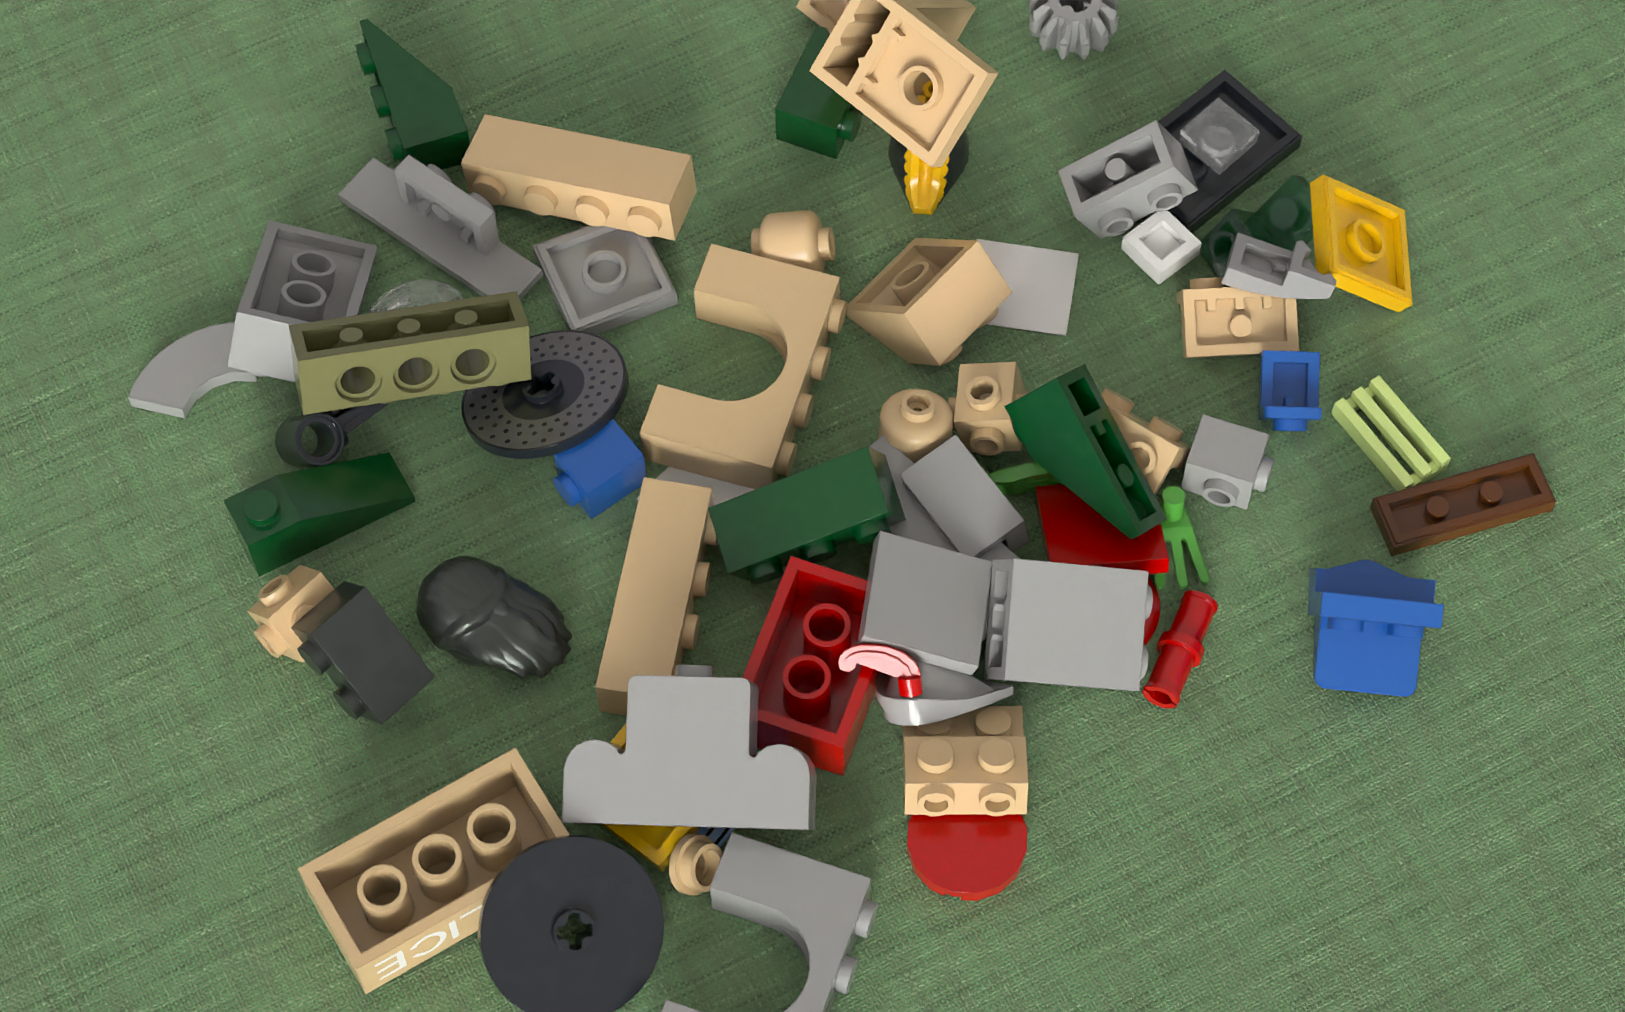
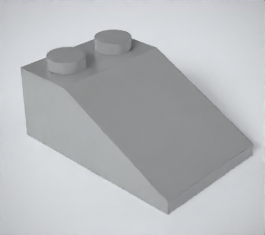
(296, 281)

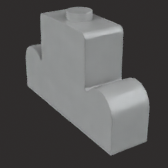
(690, 762)

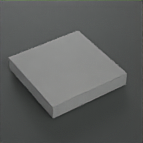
(604, 277)
(926, 602)

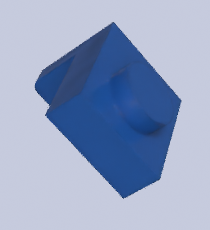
(1289, 389)

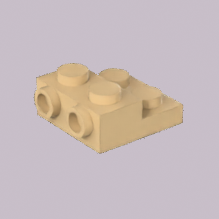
(967, 764)

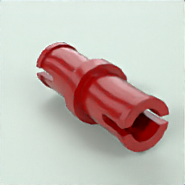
(1180, 649)

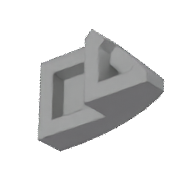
(1275, 270)

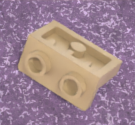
(1234, 321)

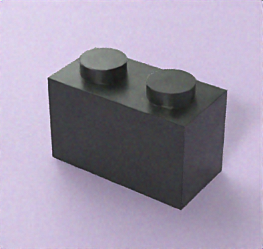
(361, 653)

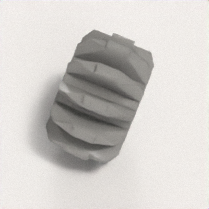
(1073, 24)

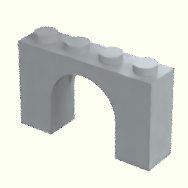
(804, 900)

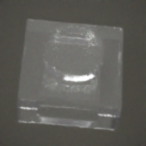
(1218, 136)

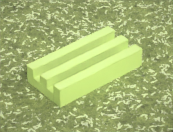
(1407, 423)

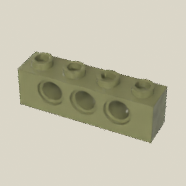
(410, 352)

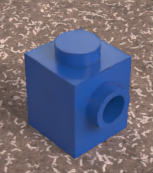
(599, 470)

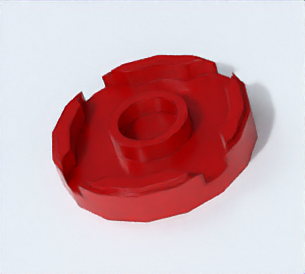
(967, 852)

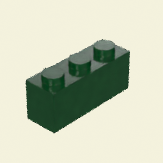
(807, 515)

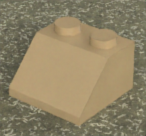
(931, 299)

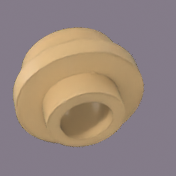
(694, 864)

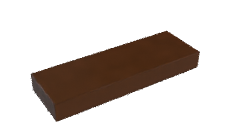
(1462, 504)

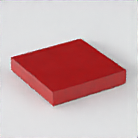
(1082, 536)

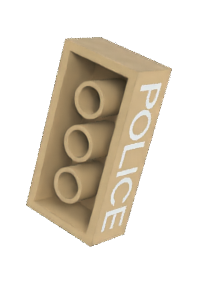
(426, 870)

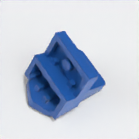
(1369, 627)

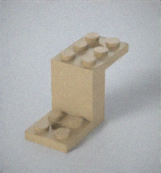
(885, 55)

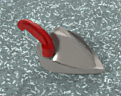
(920, 691)

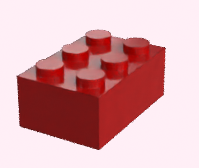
(795, 665)

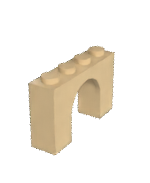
(750, 437)

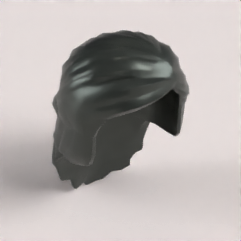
(491, 618)

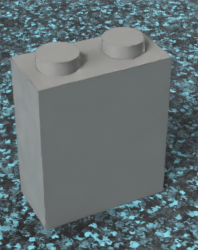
(1067, 624)

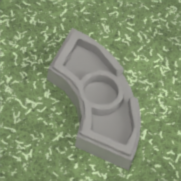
(187, 372)

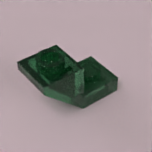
(1279, 221)

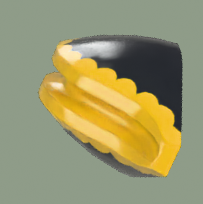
(924, 184)

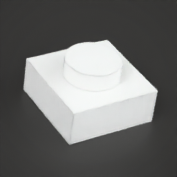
(1161, 246)

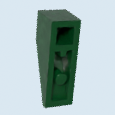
(1082, 446)
(314, 507)

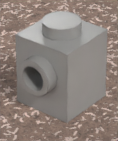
(1227, 463)

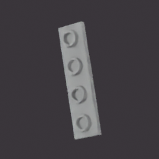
(440, 224)

